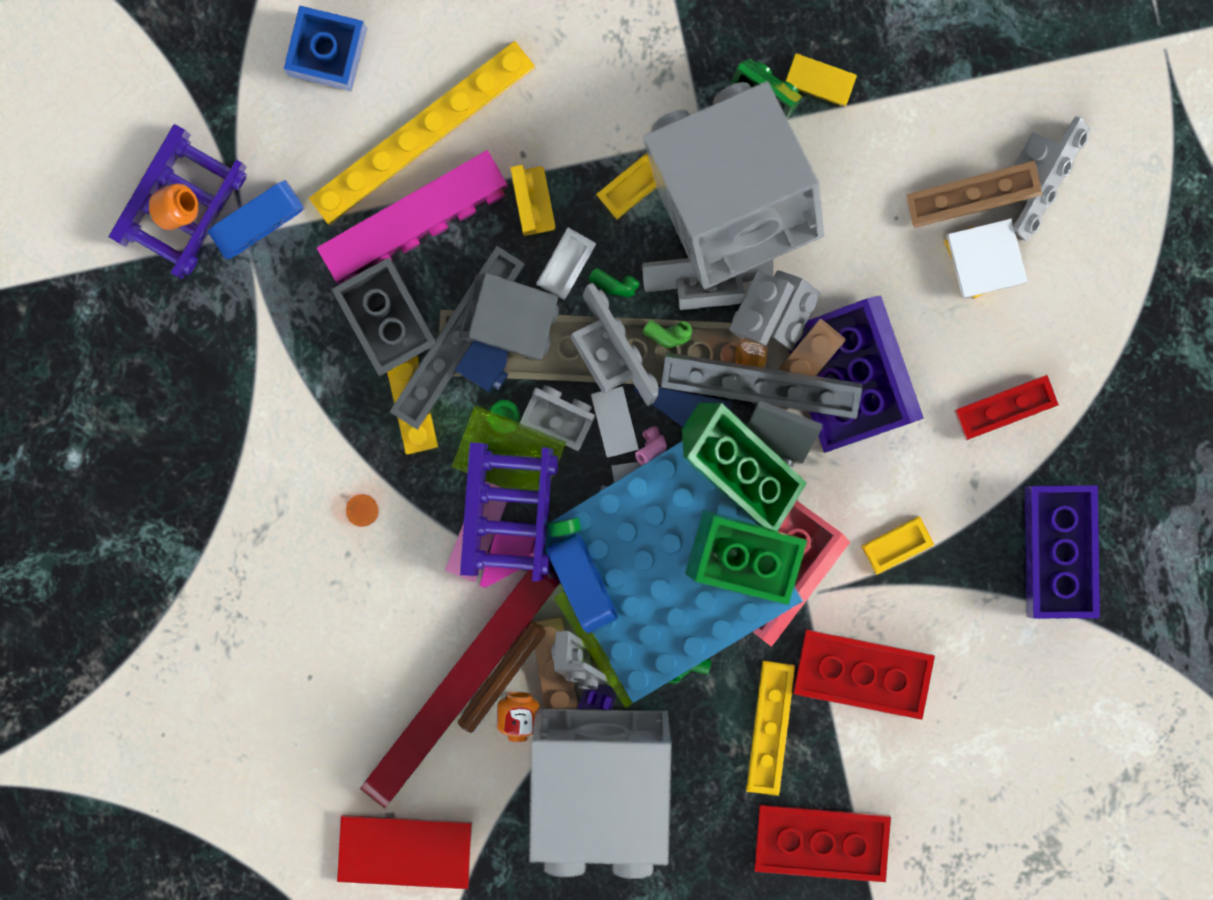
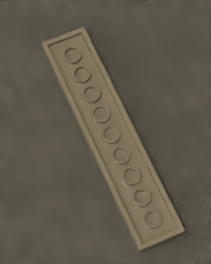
(565, 363)

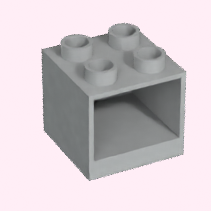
(735, 182)
(600, 790)

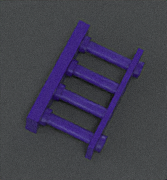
(161, 173)
(479, 493)

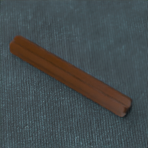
(501, 677)

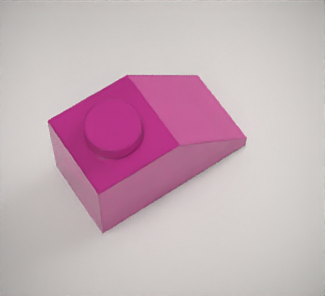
(507, 546)

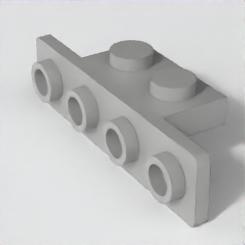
(1053, 164)
(681, 276)
(609, 352)

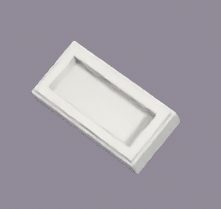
(566, 264)
(614, 422)

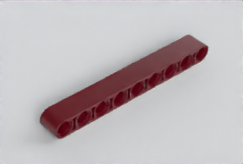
(458, 687)

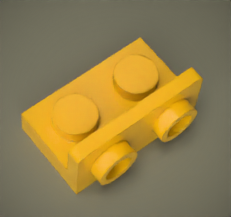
(533, 199)

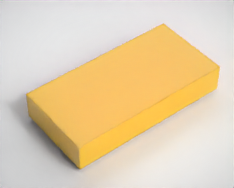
(821, 80)
(628, 188)
(897, 545)

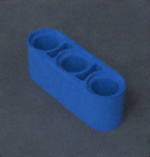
(256, 219)
(582, 583)

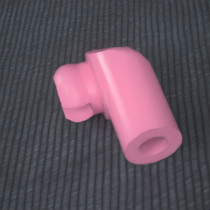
(654, 446)

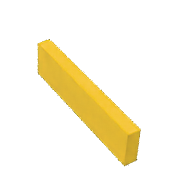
(770, 728)

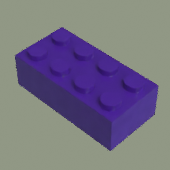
(1062, 552)

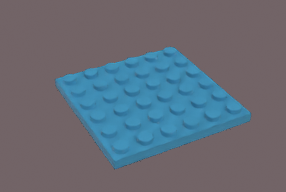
(641, 546)

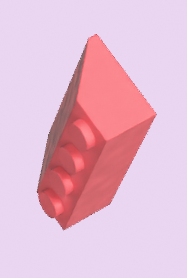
(821, 552)

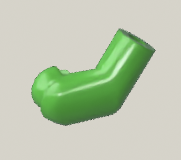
(670, 336)

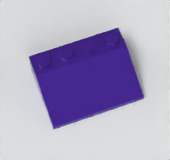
(867, 358)

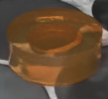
(751, 353)
(362, 510)

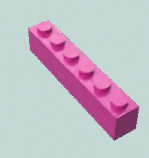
(414, 217)

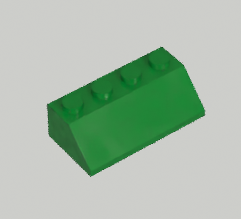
(740, 465)

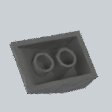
(384, 316)
(783, 431)

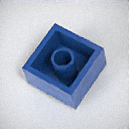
(325, 48)

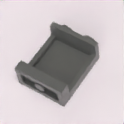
(509, 316)

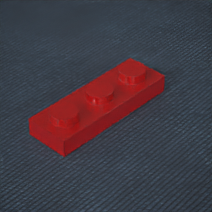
(1006, 407)

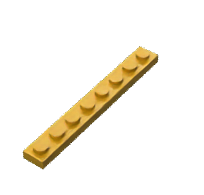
(422, 133)

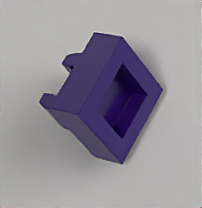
(599, 698)

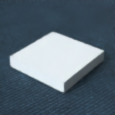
(987, 258)

